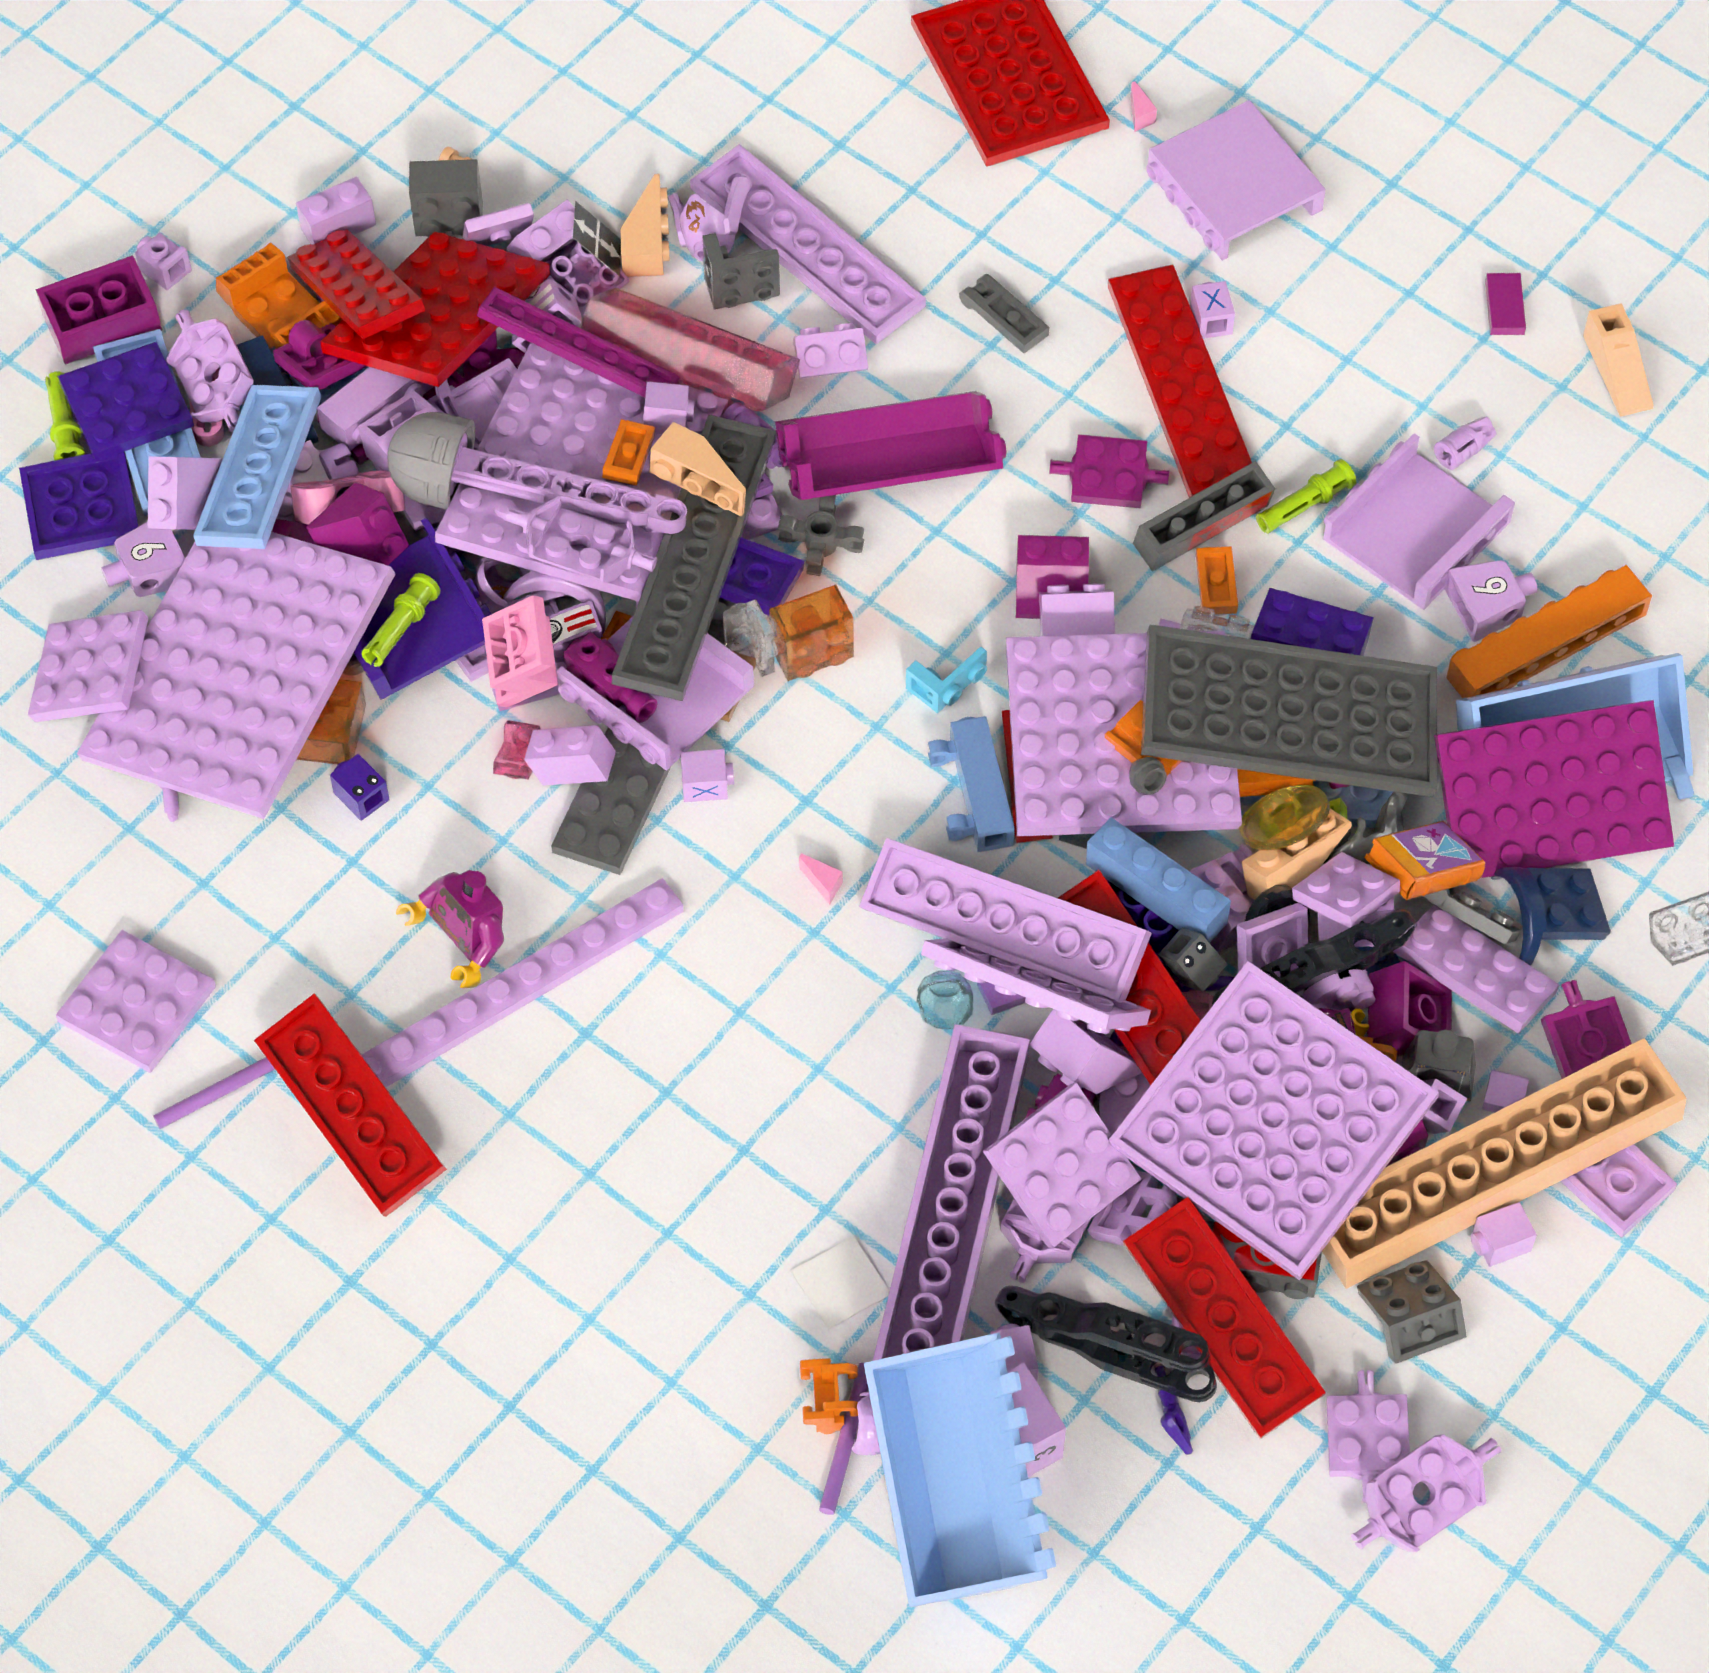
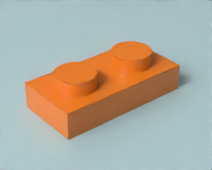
(628, 452)
(1217, 579)

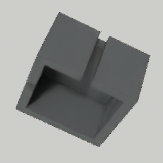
(444, 195)

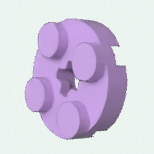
(1344, 993)

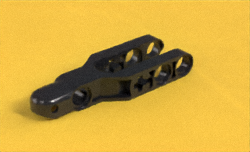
(1339, 954)
(1088, 1332)

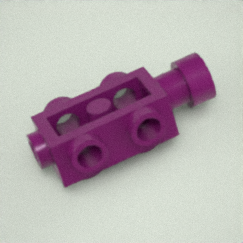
(592, 662)

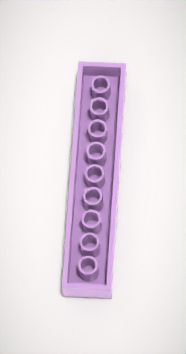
(953, 1193)

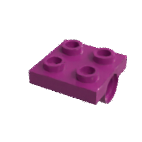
(305, 359)

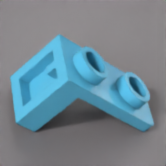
(934, 692)

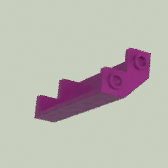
(889, 445)

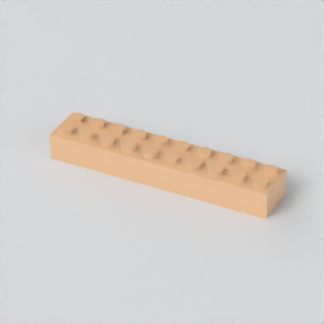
(1506, 1159)

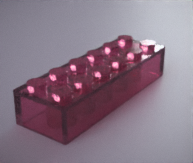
(692, 349)

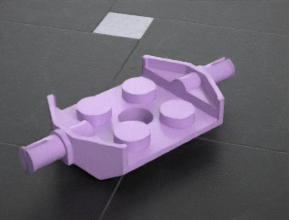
(197, 356)
(554, 531)
(1029, 1244)
(1454, 1487)

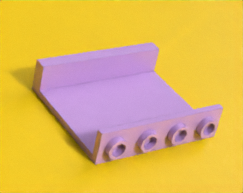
(1232, 176)
(1414, 524)
(676, 725)

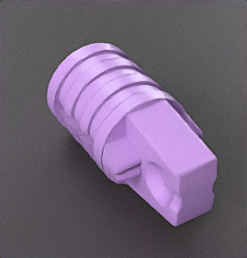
(1464, 442)

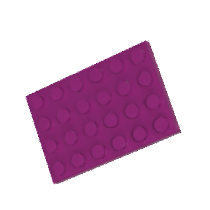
(1557, 787)

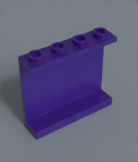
(445, 632)

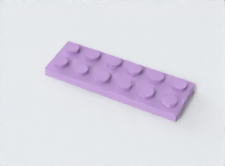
(1038, 988)

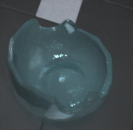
(945, 999)

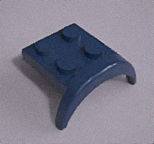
(1555, 906)

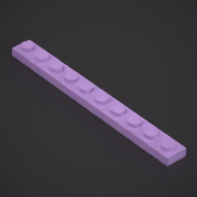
(523, 982)

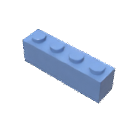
(1157, 880)

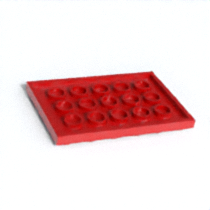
(1009, 75)
(453, 283)

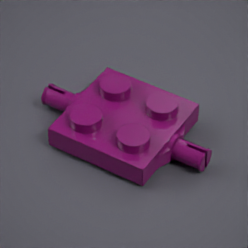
(1109, 471)
(1584, 1031)

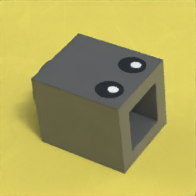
(1192, 959)

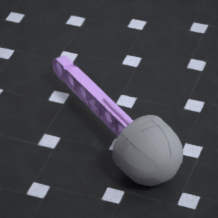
(437, 454)

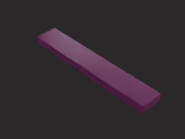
(572, 343)

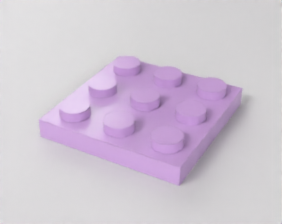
(88, 666)
(136, 1001)
(1061, 1165)

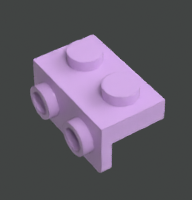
(830, 351)

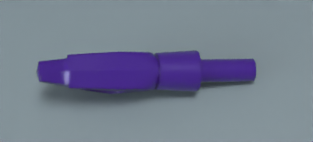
(1173, 1419)

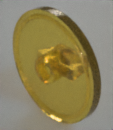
(1284, 817)

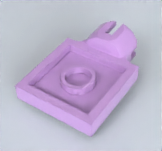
(318, 466)

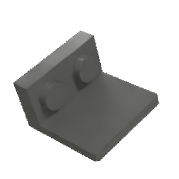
(741, 277)
(1415, 1310)

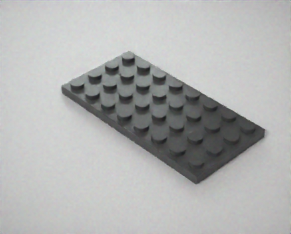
(1290, 710)

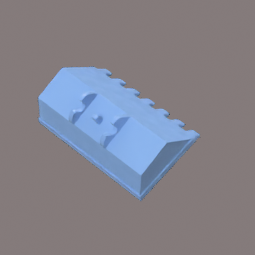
(1650, 678)
(958, 1470)

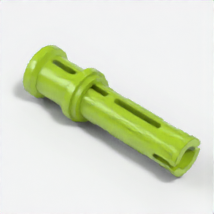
(65, 430)
(1318, 490)
(407, 609)

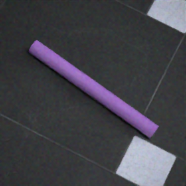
(213, 1093)
(843, 1448)

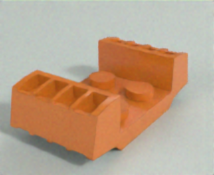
(270, 298)

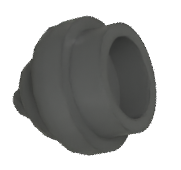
(1147, 775)

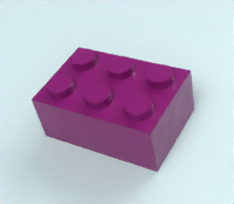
(98, 308)

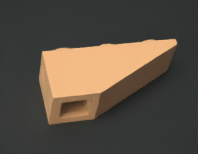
(642, 233)
(1618, 358)
(694, 465)
(1294, 862)

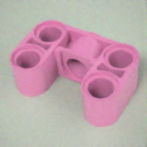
(314, 497)

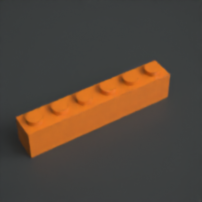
(1550, 634)

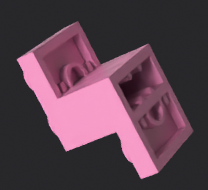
(520, 651)

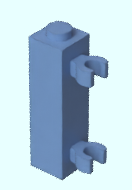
(980, 782)

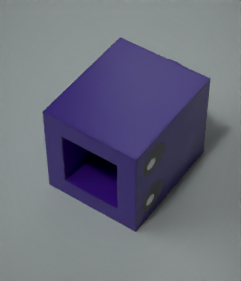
(359, 786)

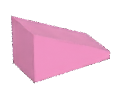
(1142, 108)
(822, 876)

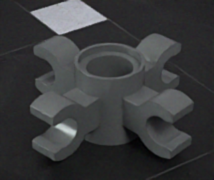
(821, 545)

